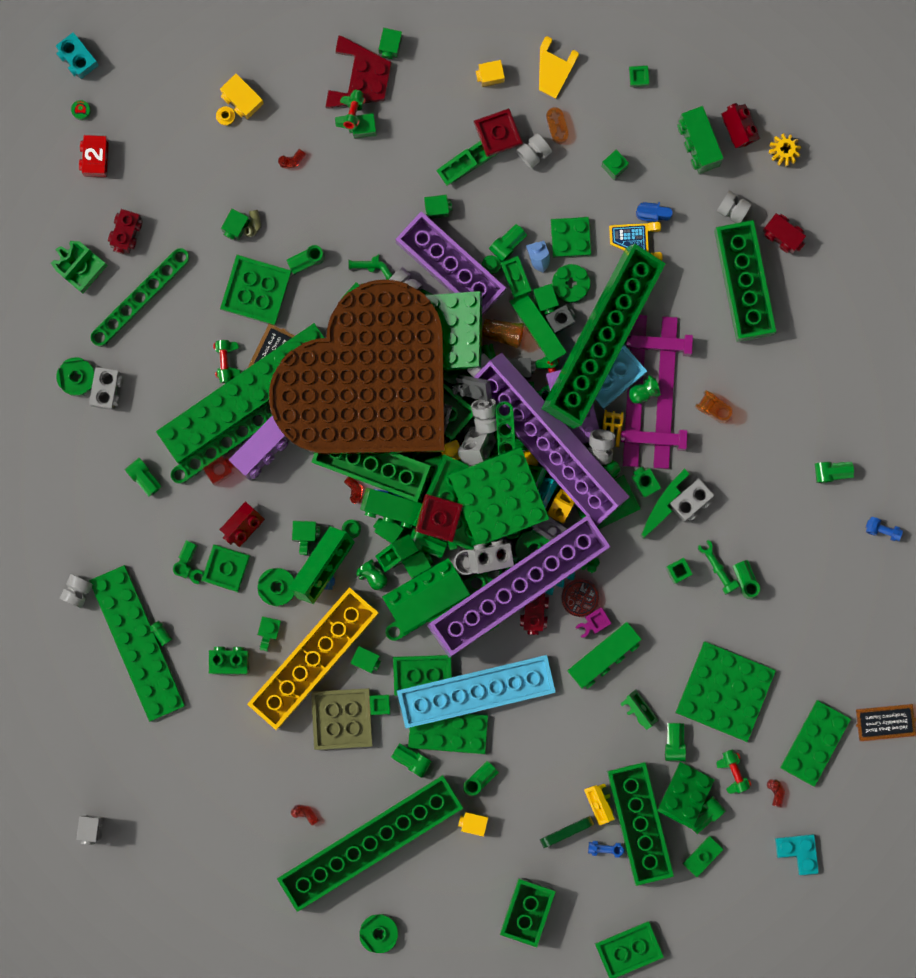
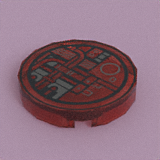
(580, 597)

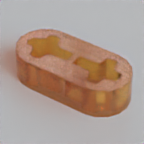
(553, 127)

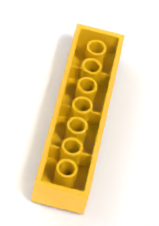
(313, 659)

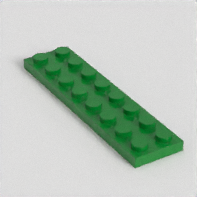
(136, 643)

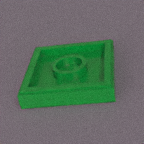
(225, 568)

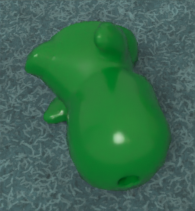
(643, 392)
(374, 576)

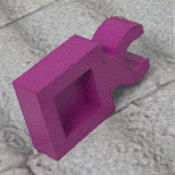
(596, 621)

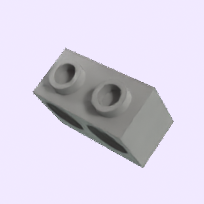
(100, 388)
(476, 447)
(688, 497)
(490, 560)
(90, 829)

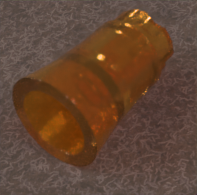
(503, 332)

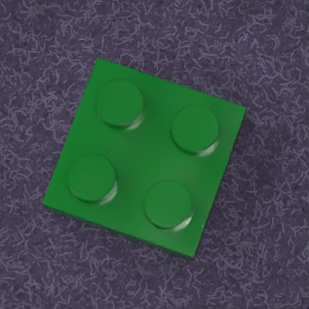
(570, 237)

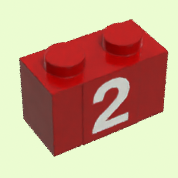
(95, 156)

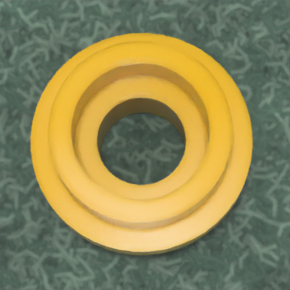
(225, 121)

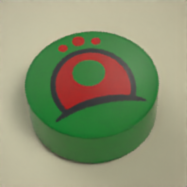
(80, 110)

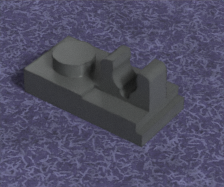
(472, 387)
(549, 528)

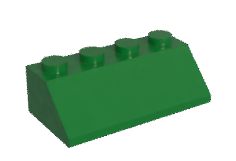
(426, 596)

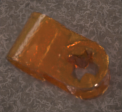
(713, 407)

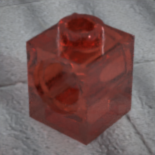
(210, 470)

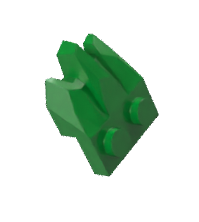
(78, 265)

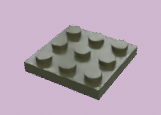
(341, 719)

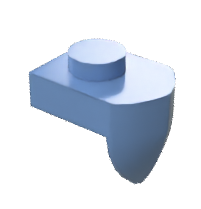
(539, 255)

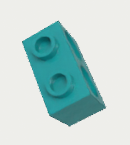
(80, 53)

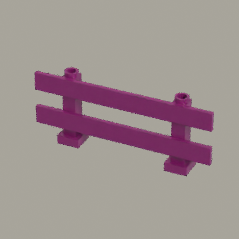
(662, 437)

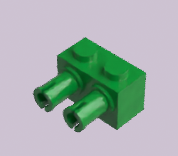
(228, 662)

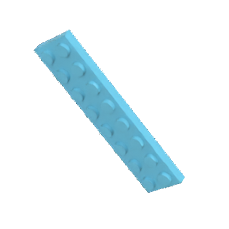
(475, 691)

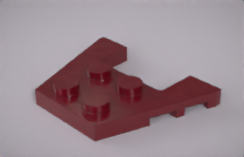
(368, 74)

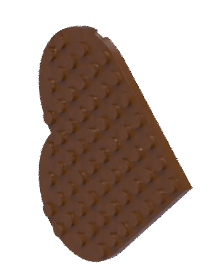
(371, 378)

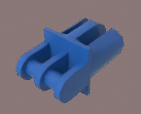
(652, 212)

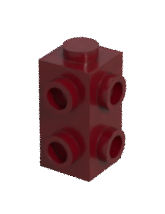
(740, 125)
(125, 230)
(785, 234)
(241, 525)
(533, 617)

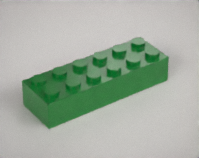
(745, 281)
(383, 470)
(640, 823)

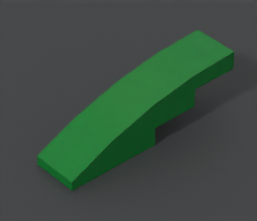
(463, 163)
(538, 328)
(661, 507)

